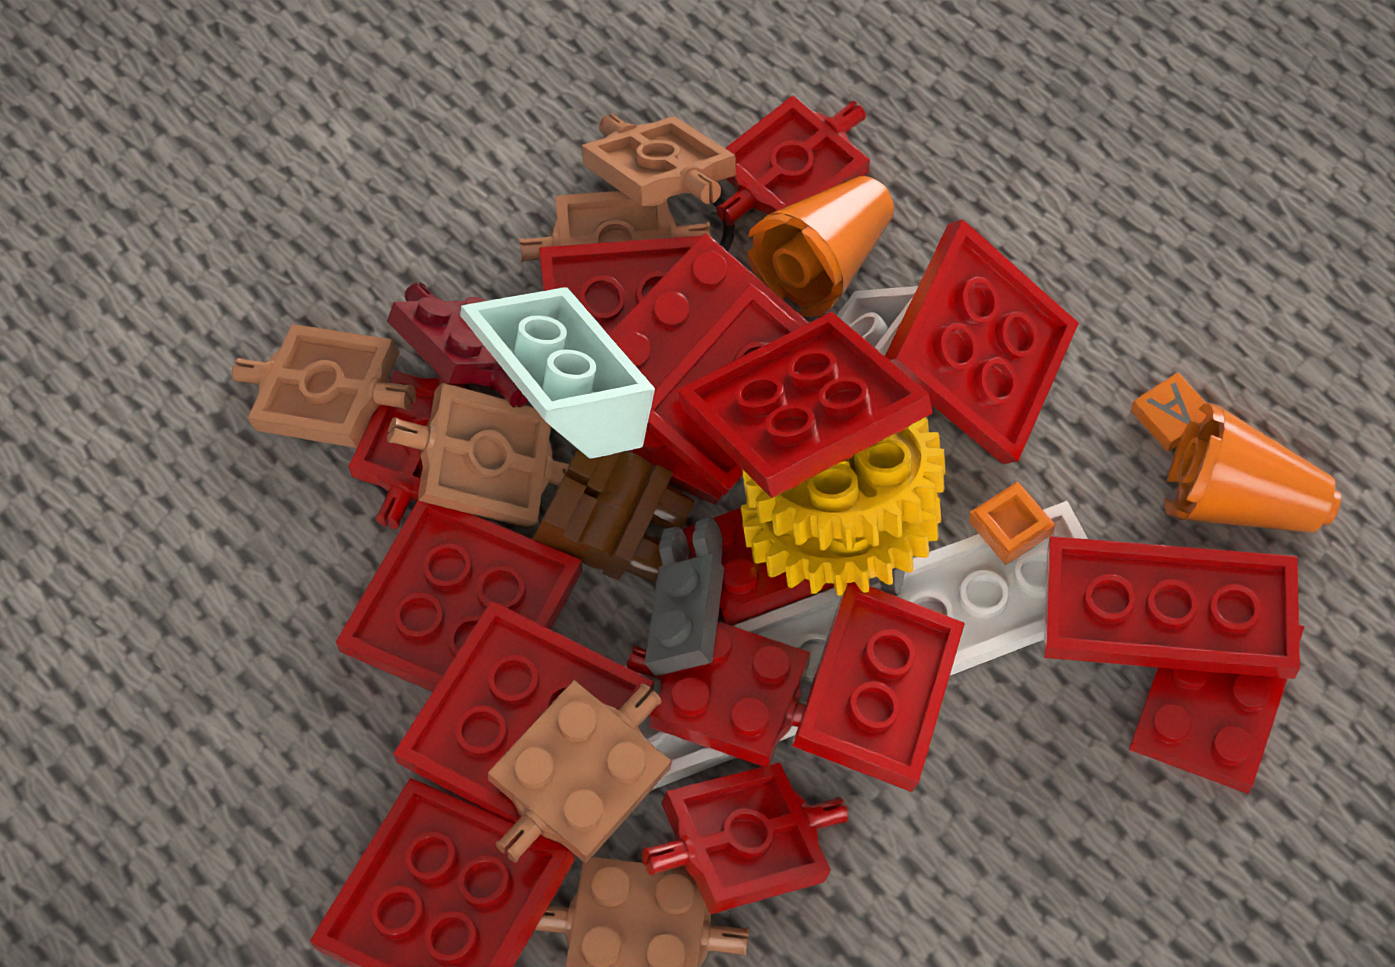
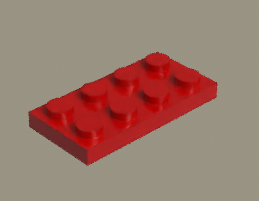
(1172, 607)

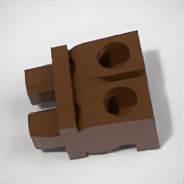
(605, 512)

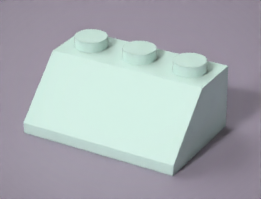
(566, 368)

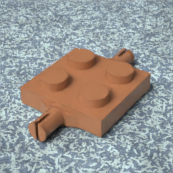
(658, 160)
(607, 218)
(323, 385)
(482, 455)
(579, 771)
(639, 919)

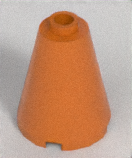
(820, 243)
(1246, 478)

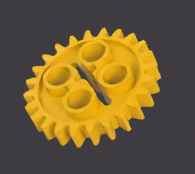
(862, 493)
(836, 563)

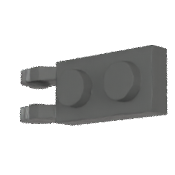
(686, 599)

